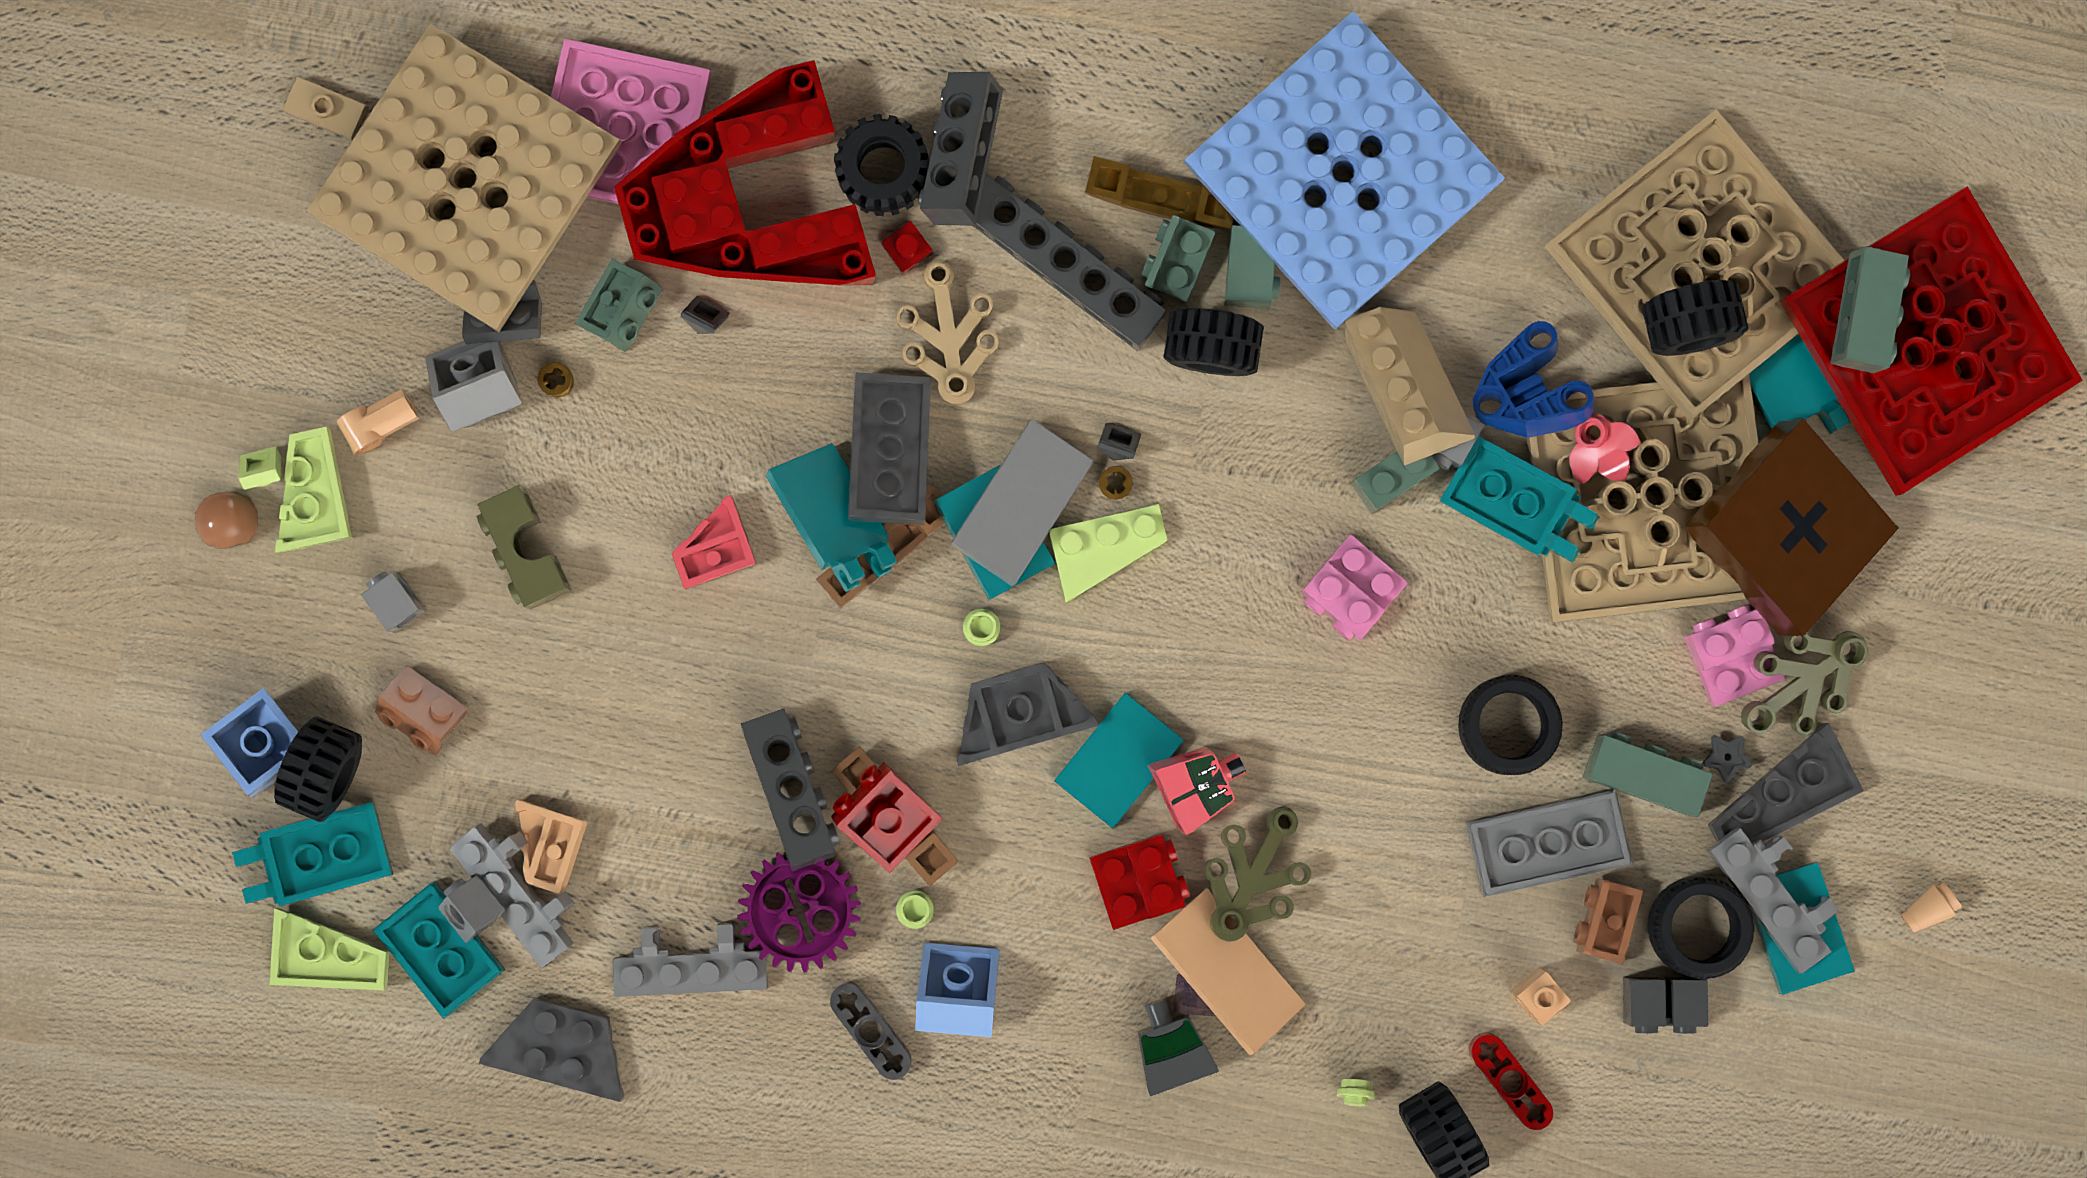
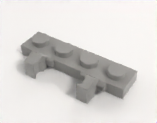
(525, 913)
(1790, 925)
(658, 973)

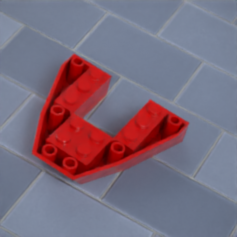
(685, 209)

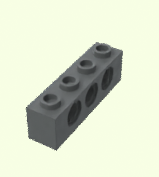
(967, 123)
(800, 848)

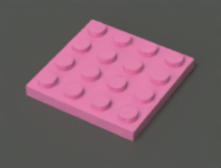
(630, 98)

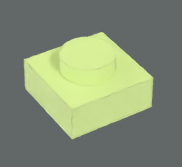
(260, 468)

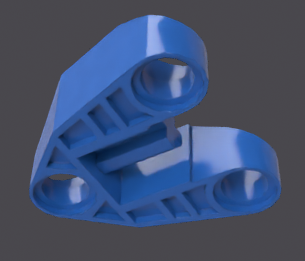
(1524, 400)

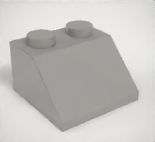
(472, 383)

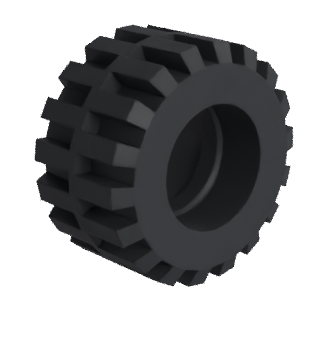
(874, 135)
(1695, 317)
(1213, 342)
(318, 769)
(1443, 1133)

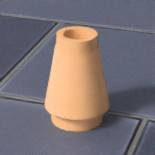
(1931, 908)

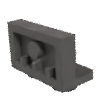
(521, 324)

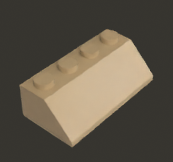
(1406, 383)

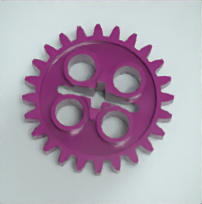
(767, 923)

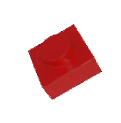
(907, 247)

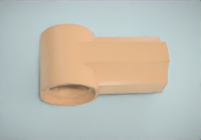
(367, 426)

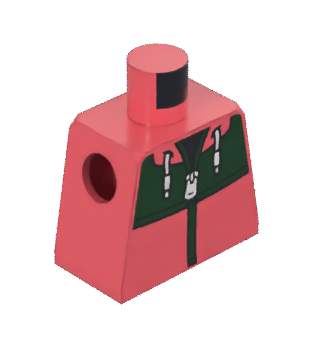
(1196, 785)

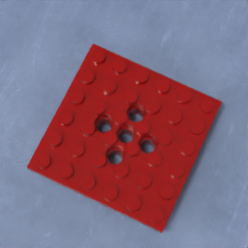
(1921, 410)

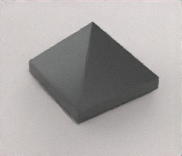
(704, 315)
(1118, 442)

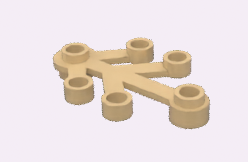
(948, 339)

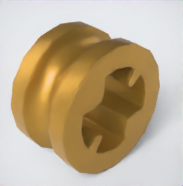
(551, 369)
(1127, 483)

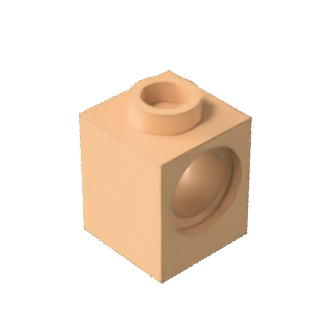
(1540, 996)

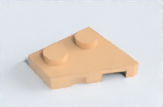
(551, 846)

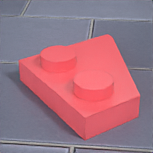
(714, 548)

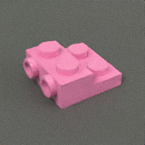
(1353, 589)
(1727, 653)

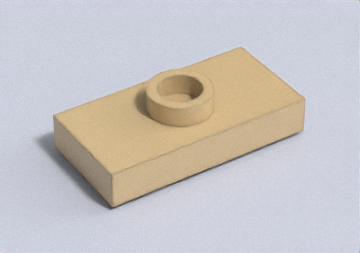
(325, 108)

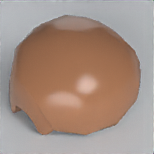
(226, 520)

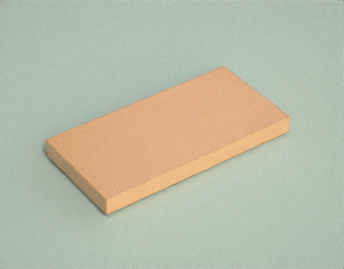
(1228, 976)

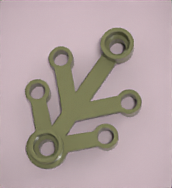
(1808, 680)
(1252, 878)

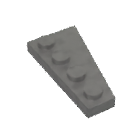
(1794, 790)

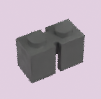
(1663, 1003)

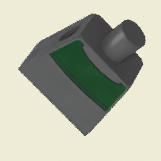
(1172, 1050)

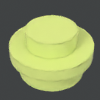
(981, 627)
(915, 909)
(1356, 1092)

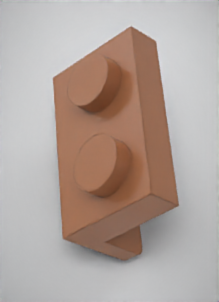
(419, 710)
(1608, 920)

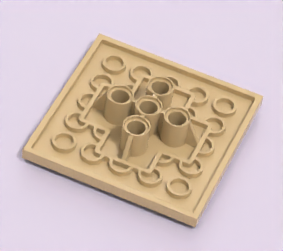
(453, 106)
(1633, 249)
(1619, 560)

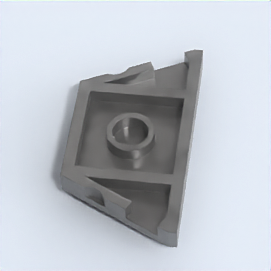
(1019, 712)
(559, 1048)

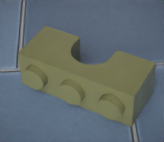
(506, 519)

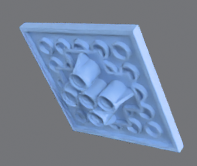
(1344, 95)

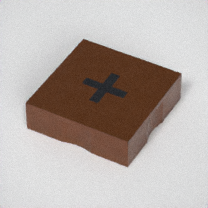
(1791, 527)

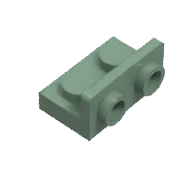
(1178, 258)
(619, 305)

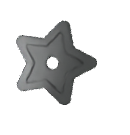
(1717, 761)

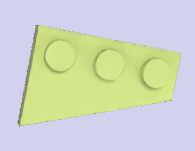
(313, 494)
(1102, 546)
(323, 957)

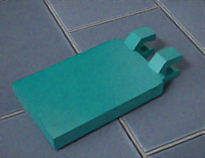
(1794, 388)
(817, 500)
(1516, 500)
(318, 856)

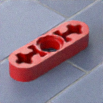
(1535, 1097)

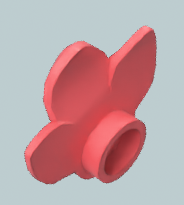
(1606, 454)

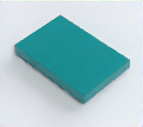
(955, 508)
(1114, 760)
(1807, 887)
(435, 953)

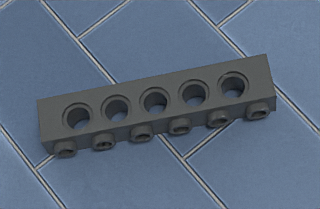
(1131, 327)

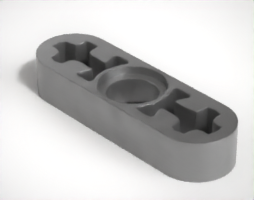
(895, 1047)

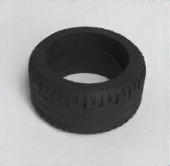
(1549, 716)
(1740, 933)

